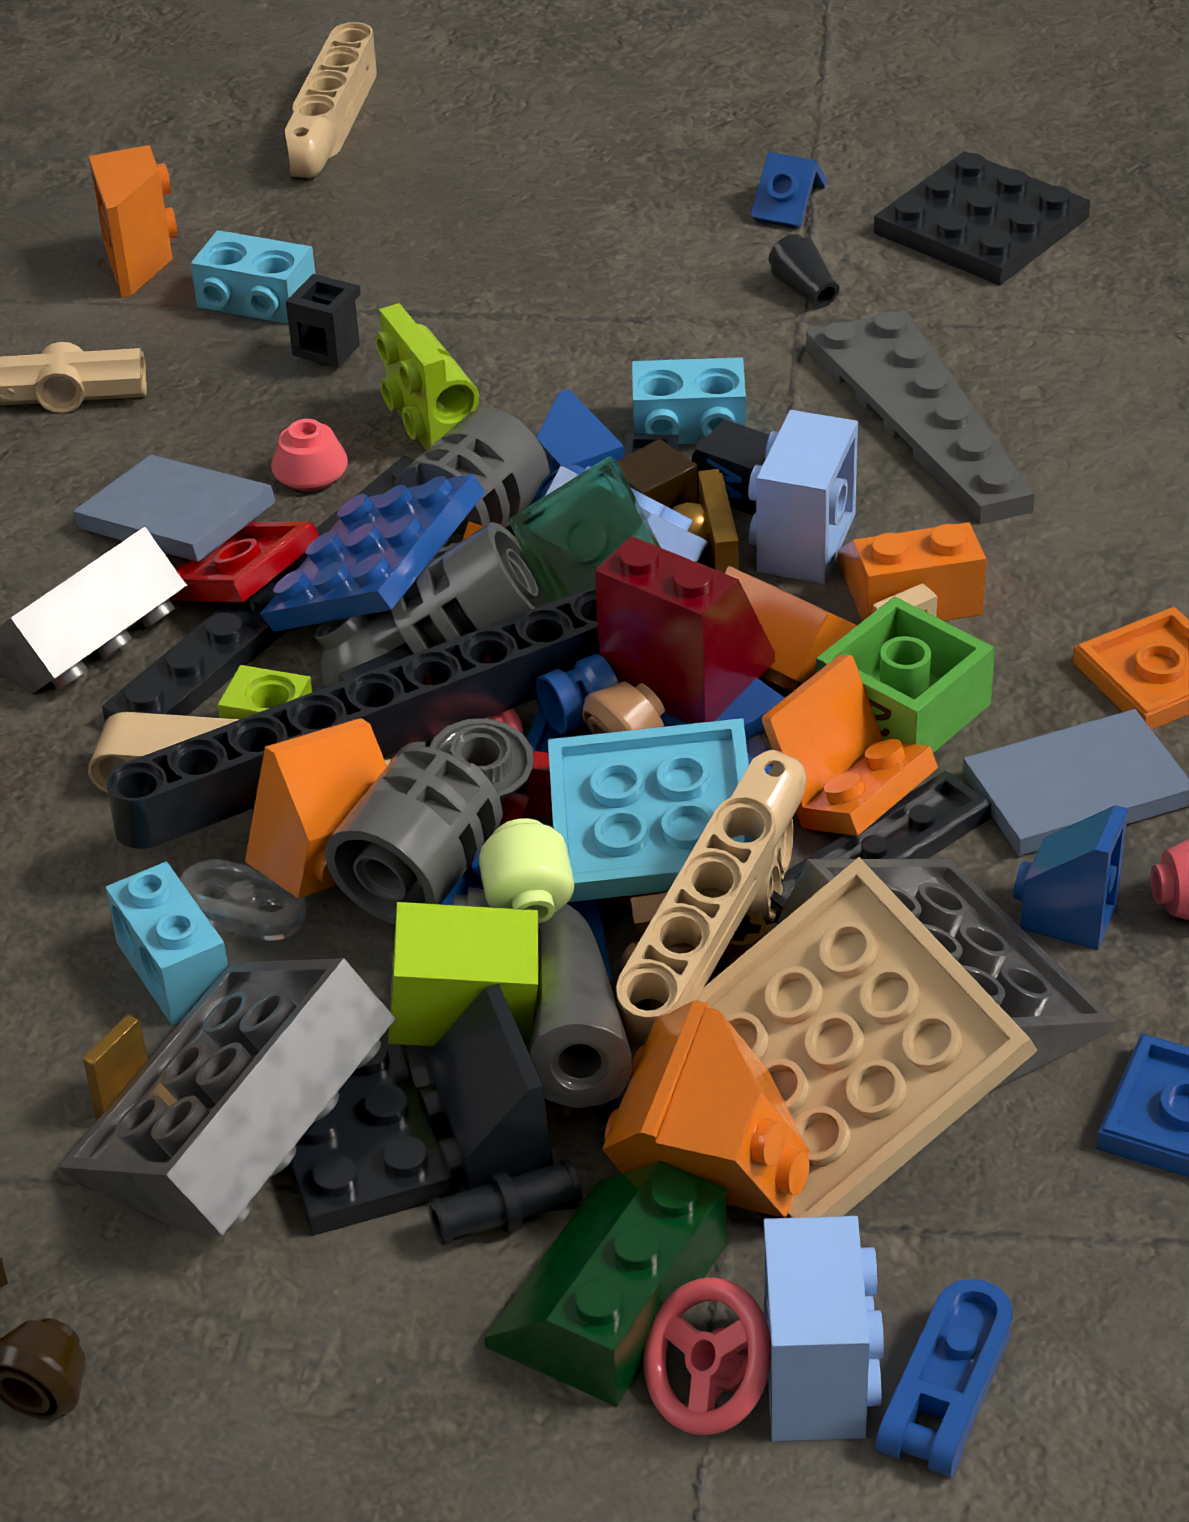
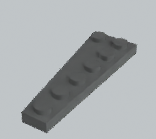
(922, 403)

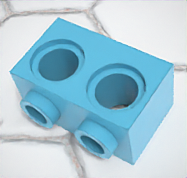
(250, 275)
(687, 396)
(166, 938)

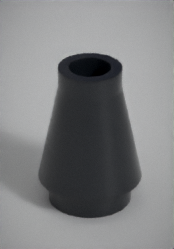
(800, 267)

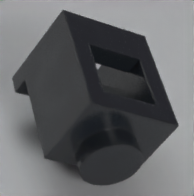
(323, 320)

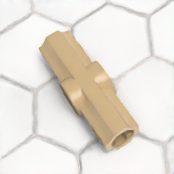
(85, 374)

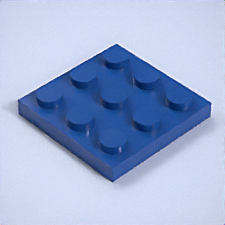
(372, 552)

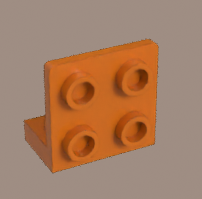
(845, 759)

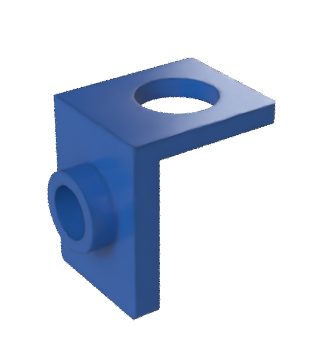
(786, 189)

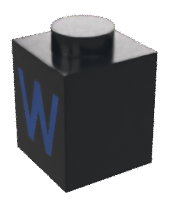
(734, 452)

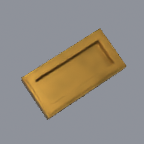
(713, 521)

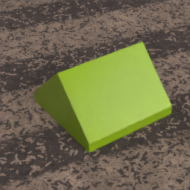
(448, 959)

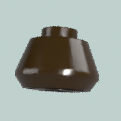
(41, 1368)

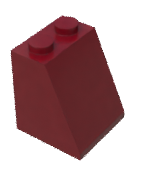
(678, 630)

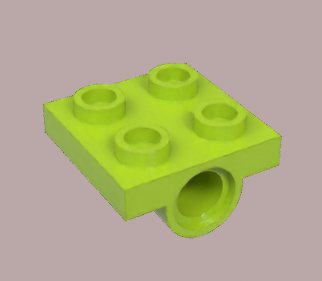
(421, 378)

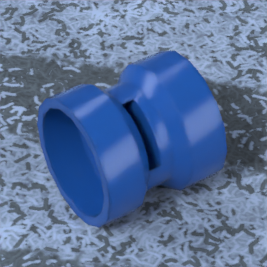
(564, 693)

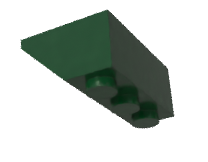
(608, 1274)

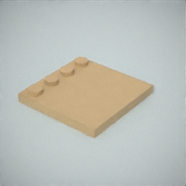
(865, 1034)

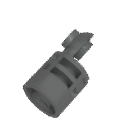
(501, 457)
(454, 595)
(428, 816)

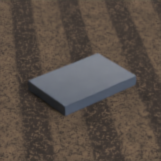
(179, 504)
(1075, 774)

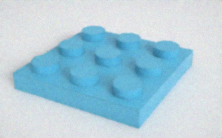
(641, 801)

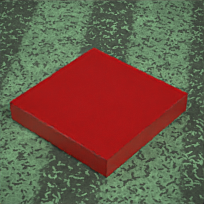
(245, 562)

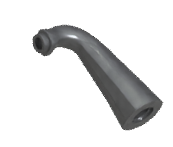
(576, 1024)

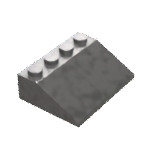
(988, 946)
(232, 1092)

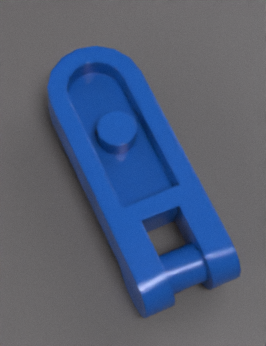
(948, 1375)

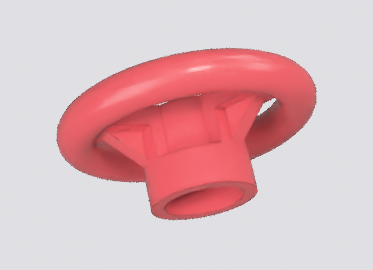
(719, 1361)

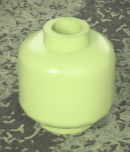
(526, 868)

